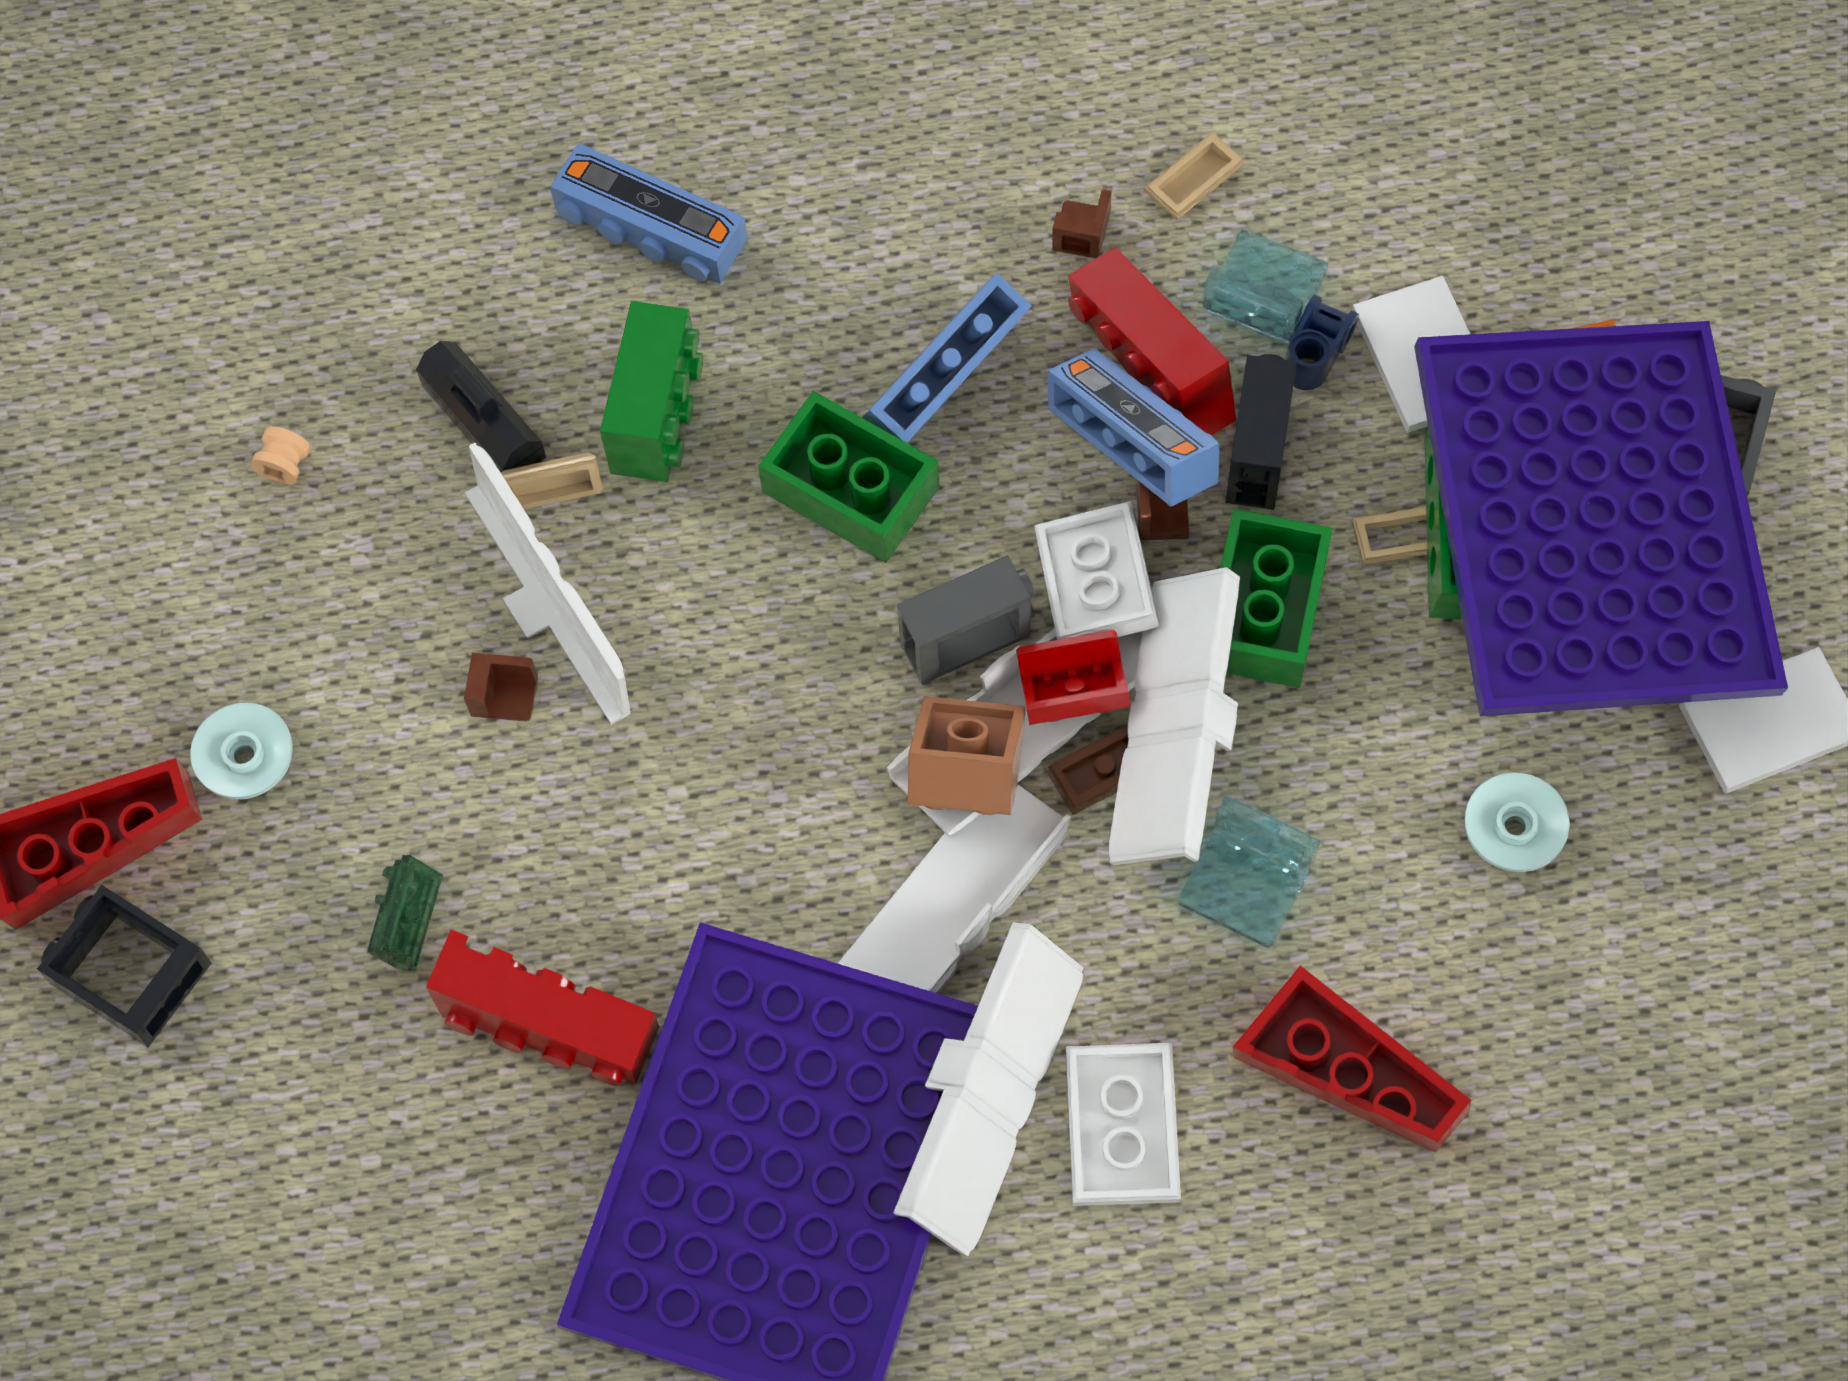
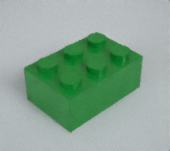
(651, 392)
(849, 476)
(1277, 594)

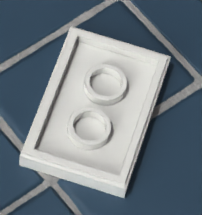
(1391, 330)
(1096, 573)
(1771, 734)
(1122, 1124)

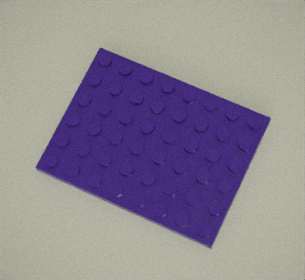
(1597, 519)
(767, 1171)

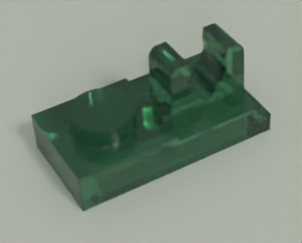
(404, 913)

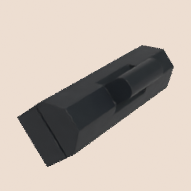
(477, 407)

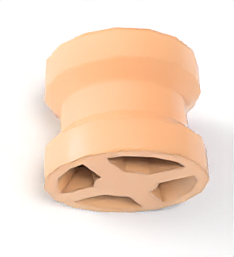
(280, 455)

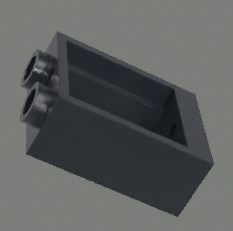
(1261, 431)
(161, 995)

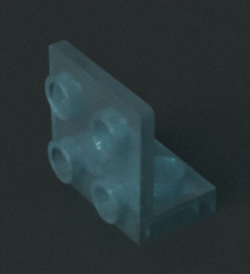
(1263, 285)
(1249, 872)

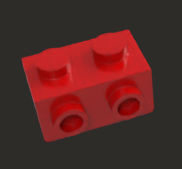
(1072, 677)

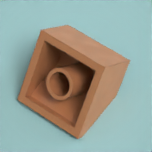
(965, 755)

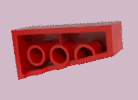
(1153, 340)
(88, 834)
(540, 1012)
(1324, 1042)

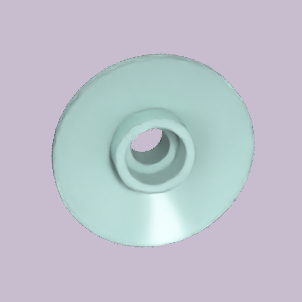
(232, 731)
(1523, 800)

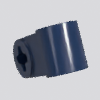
(1319, 337)

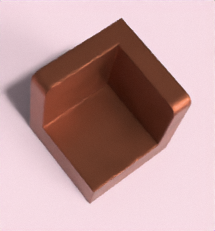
(1082, 226)
(1158, 519)
(501, 687)

